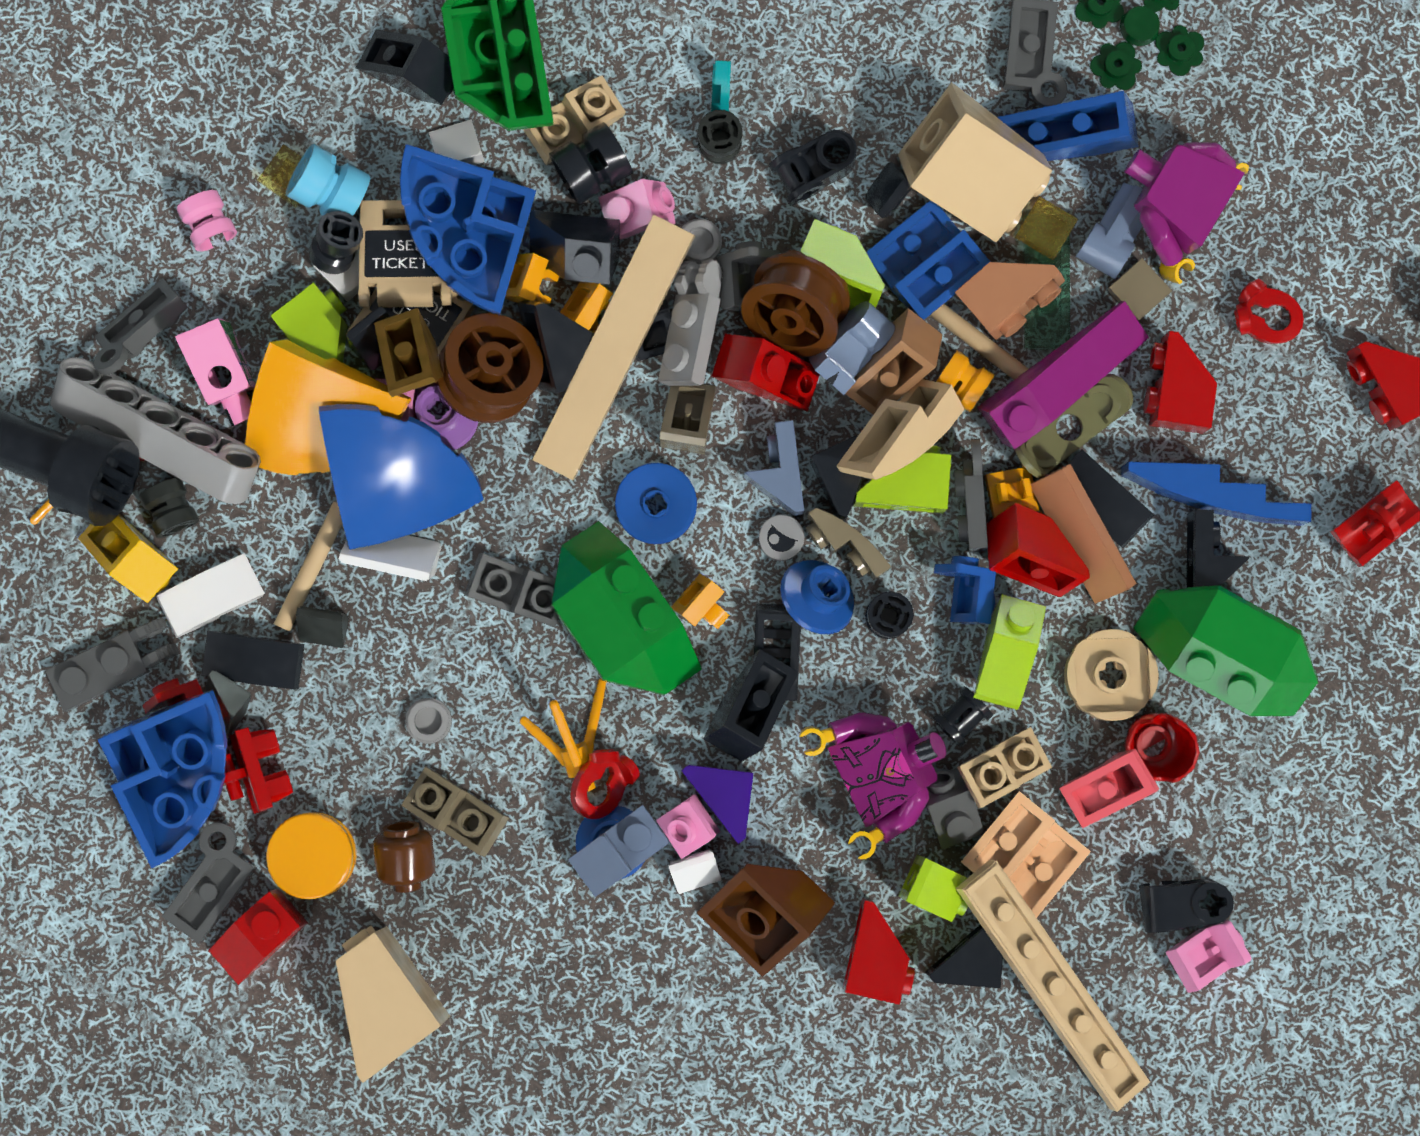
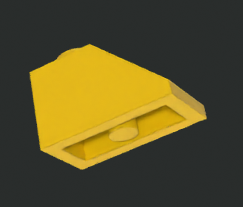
(129, 557)

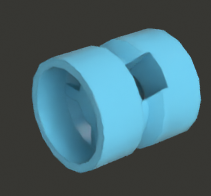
(325, 184)

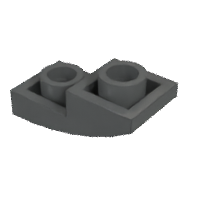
(512, 589)

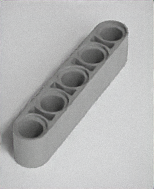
(158, 429)

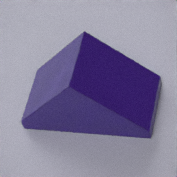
(726, 794)

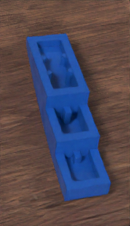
(1201, 488)

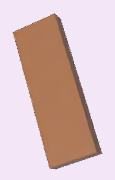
(1074, 514)

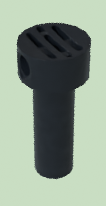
(83, 472)

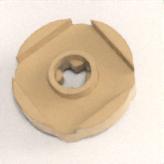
(1128, 656)

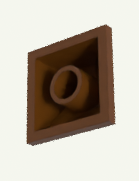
(766, 913)

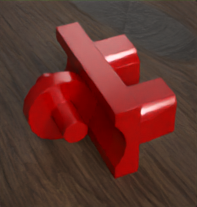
(1377, 524)
(260, 789)

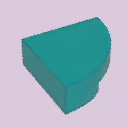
(721, 85)

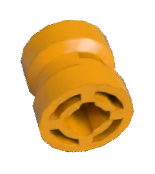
(966, 379)

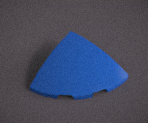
(464, 223)
(392, 474)
(169, 772)

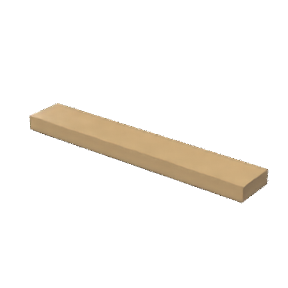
(613, 347)
(1053, 985)

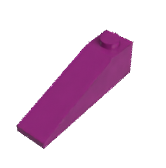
(1062, 377)

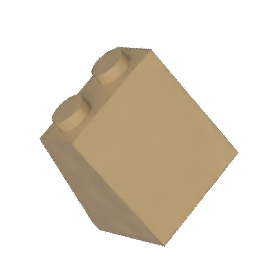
(973, 164)
(384, 1000)

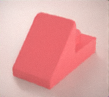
(1109, 787)

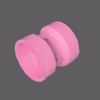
(205, 218)

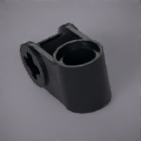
(812, 166)
(1177, 905)

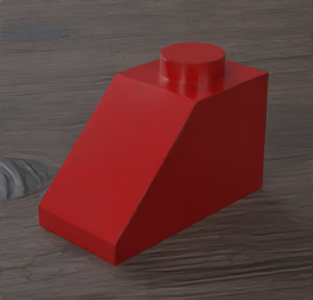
(1033, 551)
(257, 935)
(877, 959)

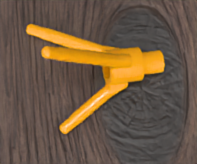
(573, 754)

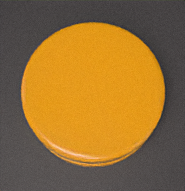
(311, 855)

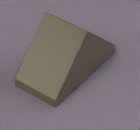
(687, 418)

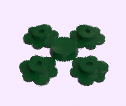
(1139, 27)

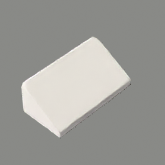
(401, 556)

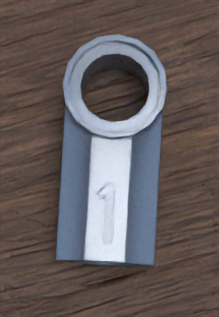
(1112, 239)

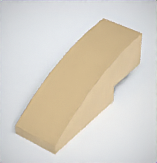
(902, 430)

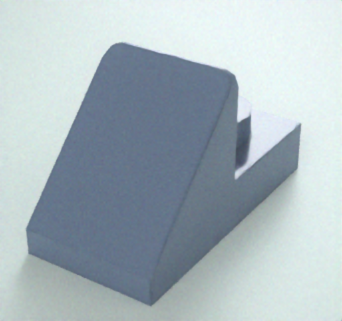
(784, 482)
(619, 850)

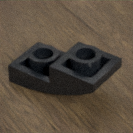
(1115, 505)
(253, 659)

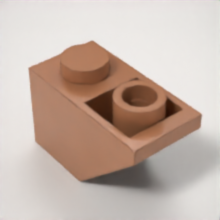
(1007, 292)

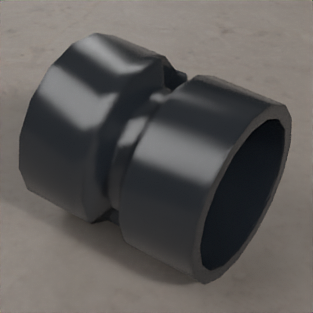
(577, 170)

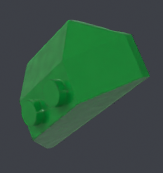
(498, 61)
(620, 615)
(1229, 649)

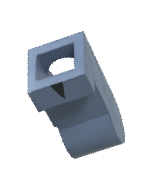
(858, 338)

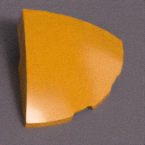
(286, 403)

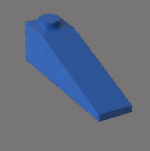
(1078, 127)

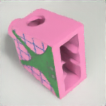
(214, 346)

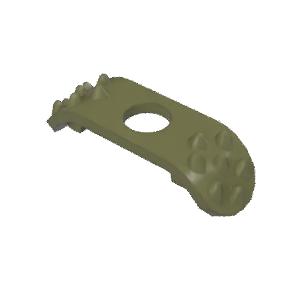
(1094, 411)

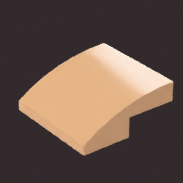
(1030, 850)

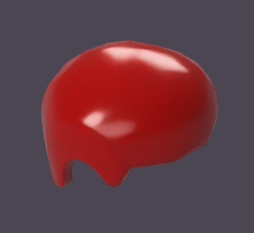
(1180, 747)

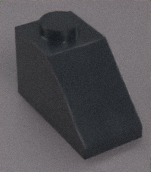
(408, 65)
(576, 245)
(751, 707)

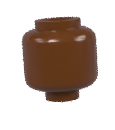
(404, 856)

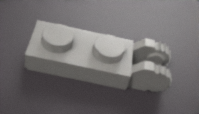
(691, 324)

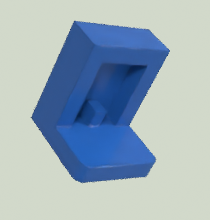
(972, 591)

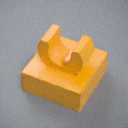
(527, 278)
(586, 304)
(1008, 488)
(700, 602)

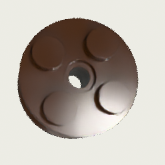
(796, 303)
(489, 368)

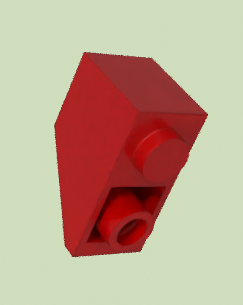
(765, 371)
(1398, 381)
(1184, 393)

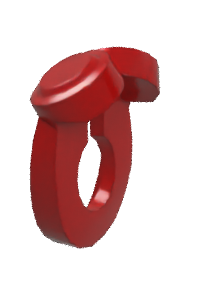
(1258, 294)
(622, 772)

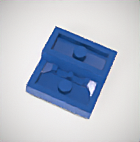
(926, 260)

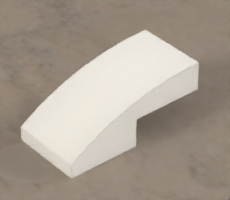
(210, 595)

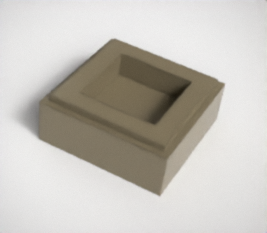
(1140, 289)

